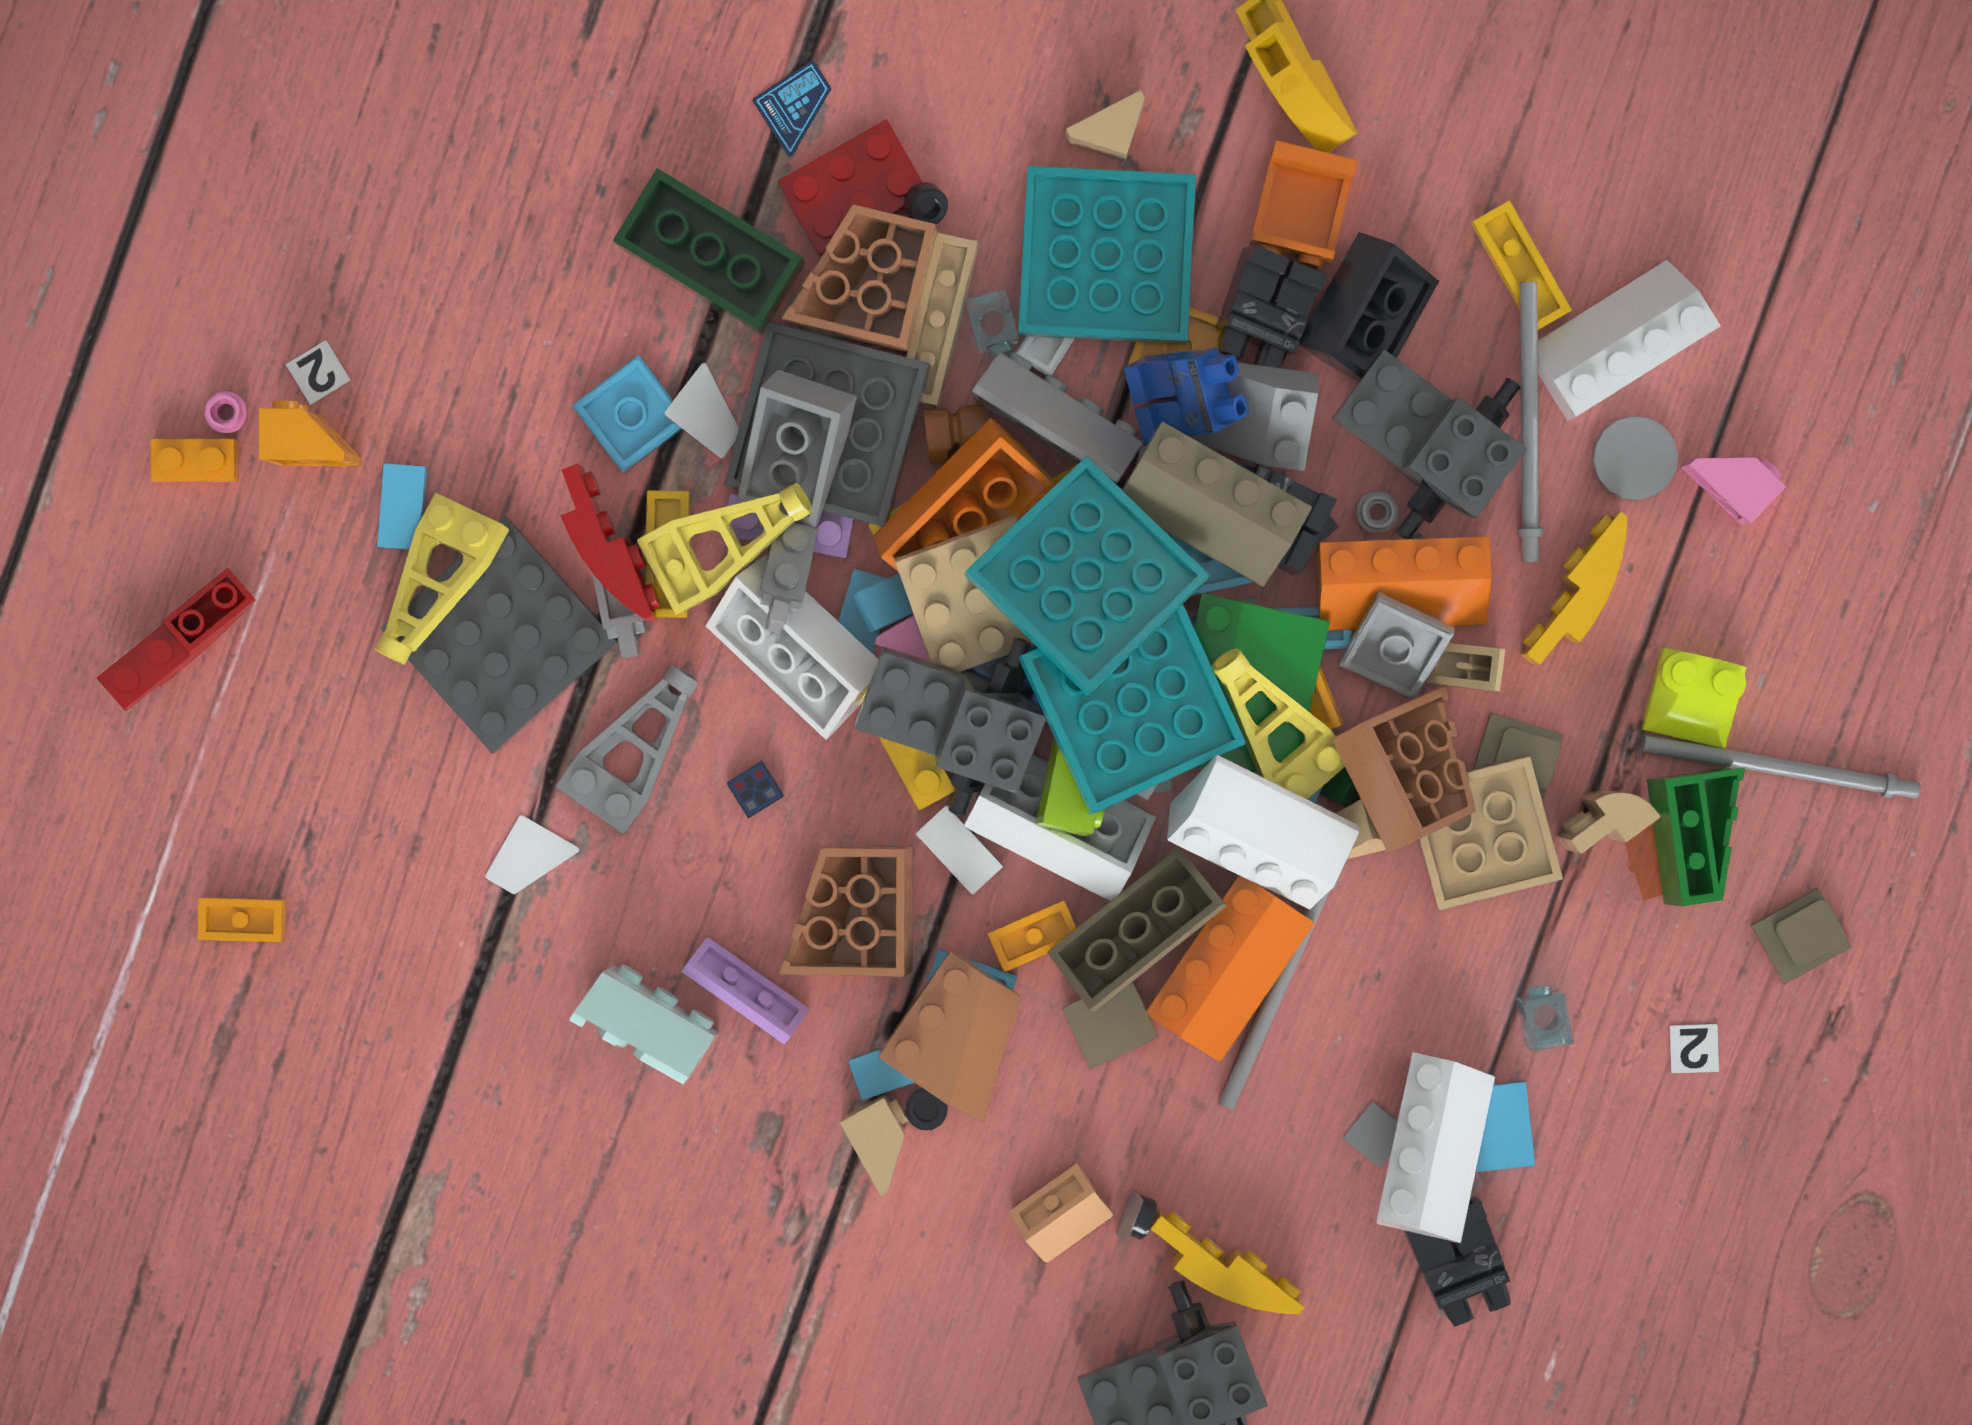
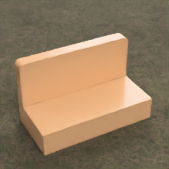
(1060, 1213)

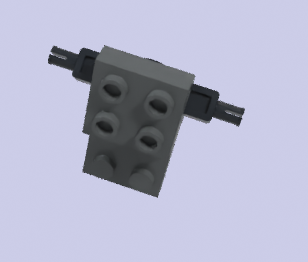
(1434, 441)
(965, 719)
(1183, 1380)

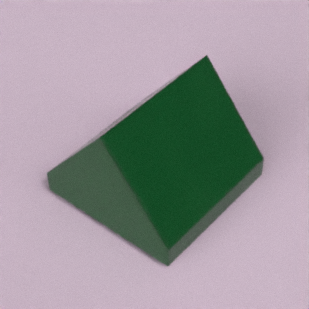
(1341, 789)

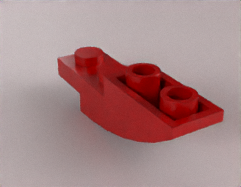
(612, 562)
(177, 640)

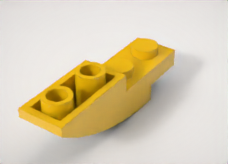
(1292, 75)
(1591, 577)
(1237, 1278)

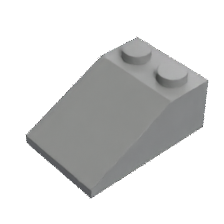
(1278, 417)
(796, 440)

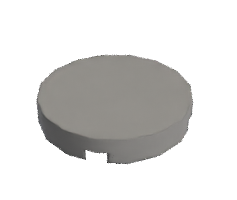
(1634, 458)

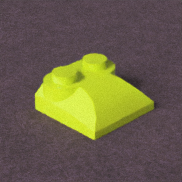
(1694, 697)

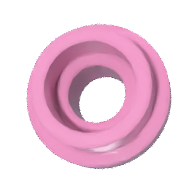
(214, 407)

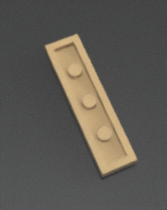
(942, 309)

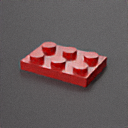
(862, 172)

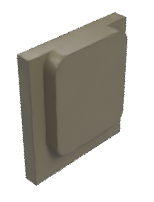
(1512, 739)
(1801, 936)
(1112, 1028)

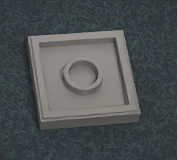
(1396, 646)

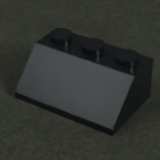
(1368, 306)

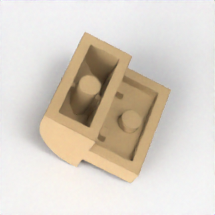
(1610, 814)

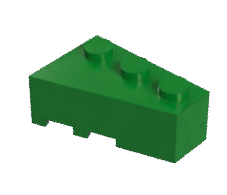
(1694, 832)

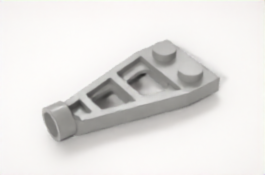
(603, 791)

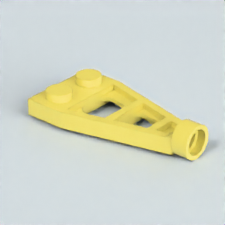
(459, 529)
(677, 565)
(1309, 764)

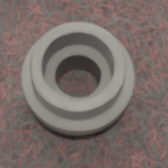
(1390, 512)

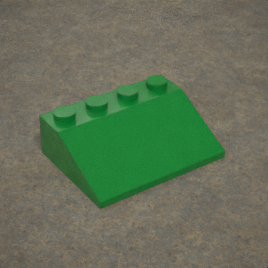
(1276, 644)

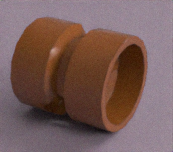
(950, 431)

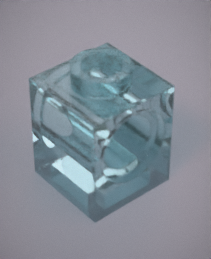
(992, 304)
(1558, 1032)

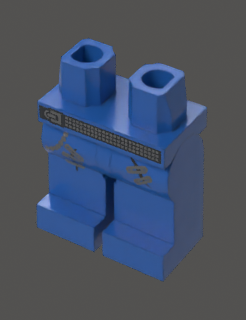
(1185, 392)

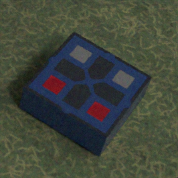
(755, 789)

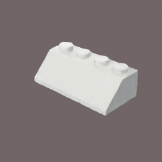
(1622, 338)
(809, 665)
(1261, 831)
(1093, 861)
(1435, 1148)

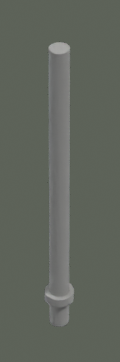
(1530, 528)
(1886, 785)
(1265, 1018)

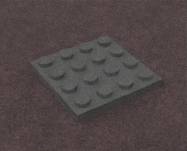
(882, 421)
(508, 642)

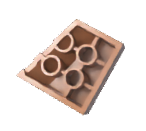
(868, 280)
(1408, 770)
(856, 914)
(955, 1035)

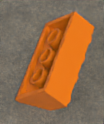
(974, 488)
(1432, 575)
(1230, 968)

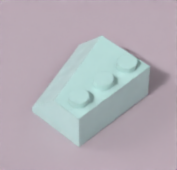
(647, 1020)

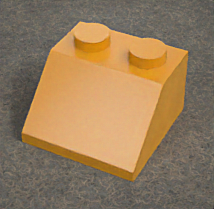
(301, 438)

